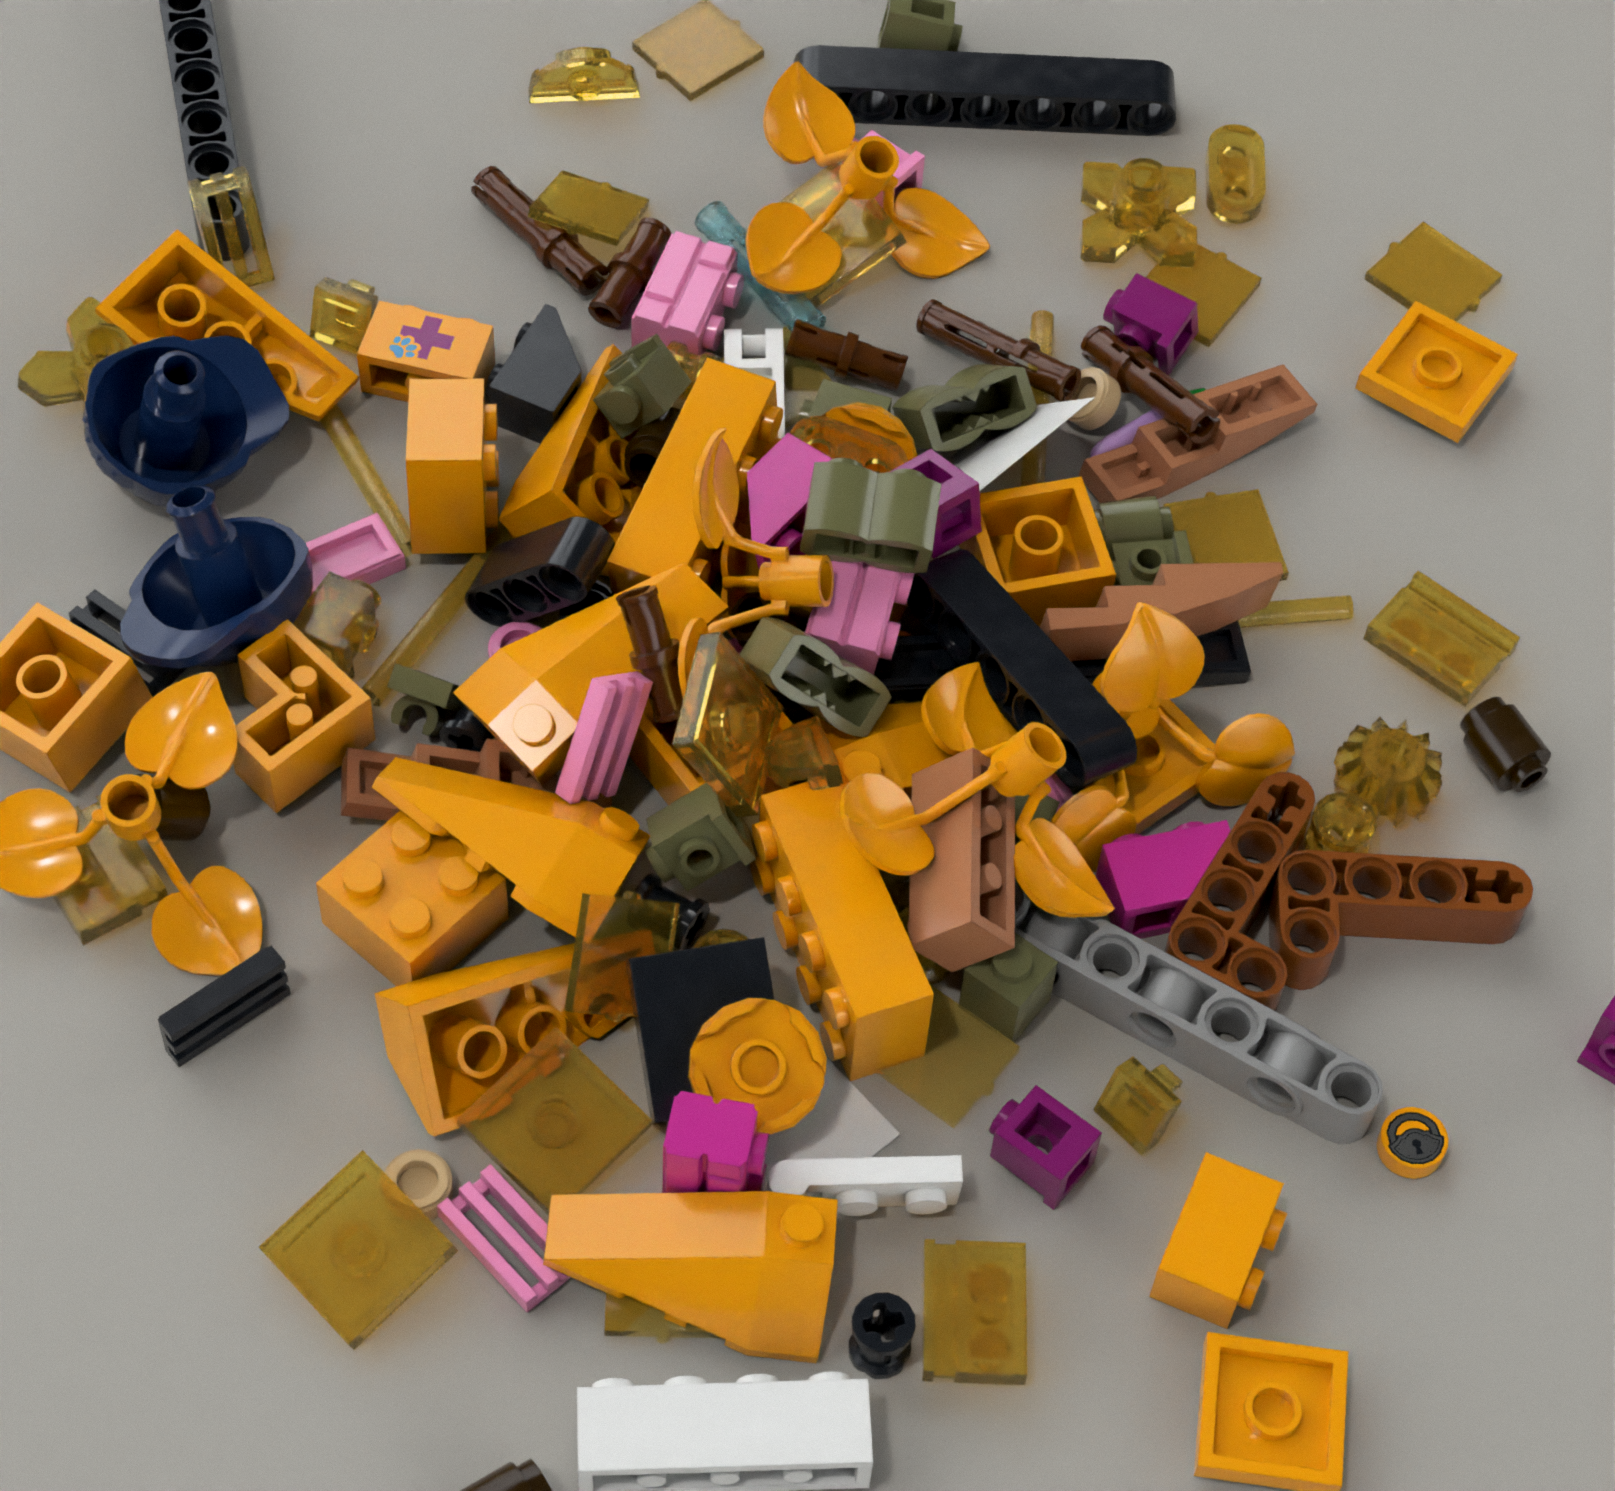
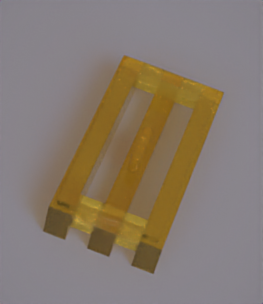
(219, 186)

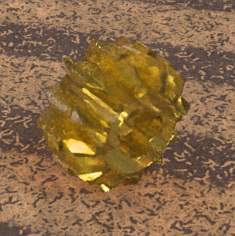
(1389, 770)

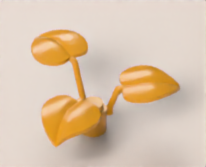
(790, 250)
(783, 581)
(1153, 663)
(960, 717)
(177, 736)

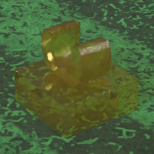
(342, 312)
(1139, 1103)

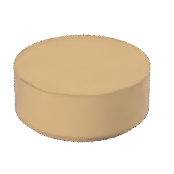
(1107, 396)
(422, 1178)

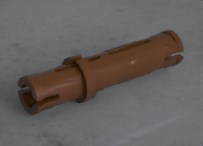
(552, 244)
(945, 324)
(1138, 375)

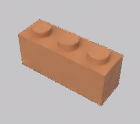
(967, 892)

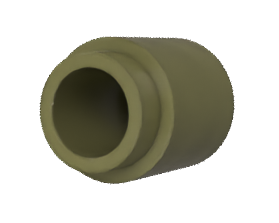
(1134, 520)

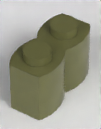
(965, 406)
(871, 516)
(815, 677)

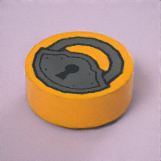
(1412, 1142)

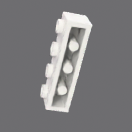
(725, 1434)

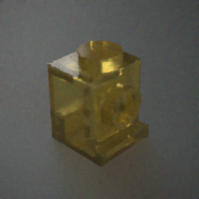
(341, 619)

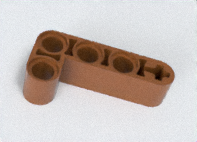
(1245, 888)
(1477, 897)

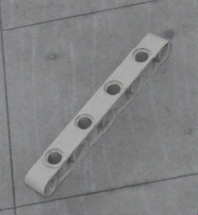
(1182, 1009)

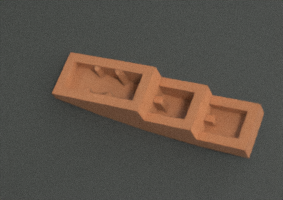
(1165, 459)
(1197, 594)
(493, 762)

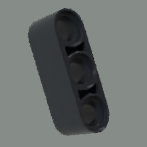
(540, 571)

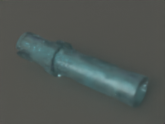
(723, 228)

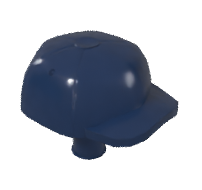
(181, 414)
(214, 585)

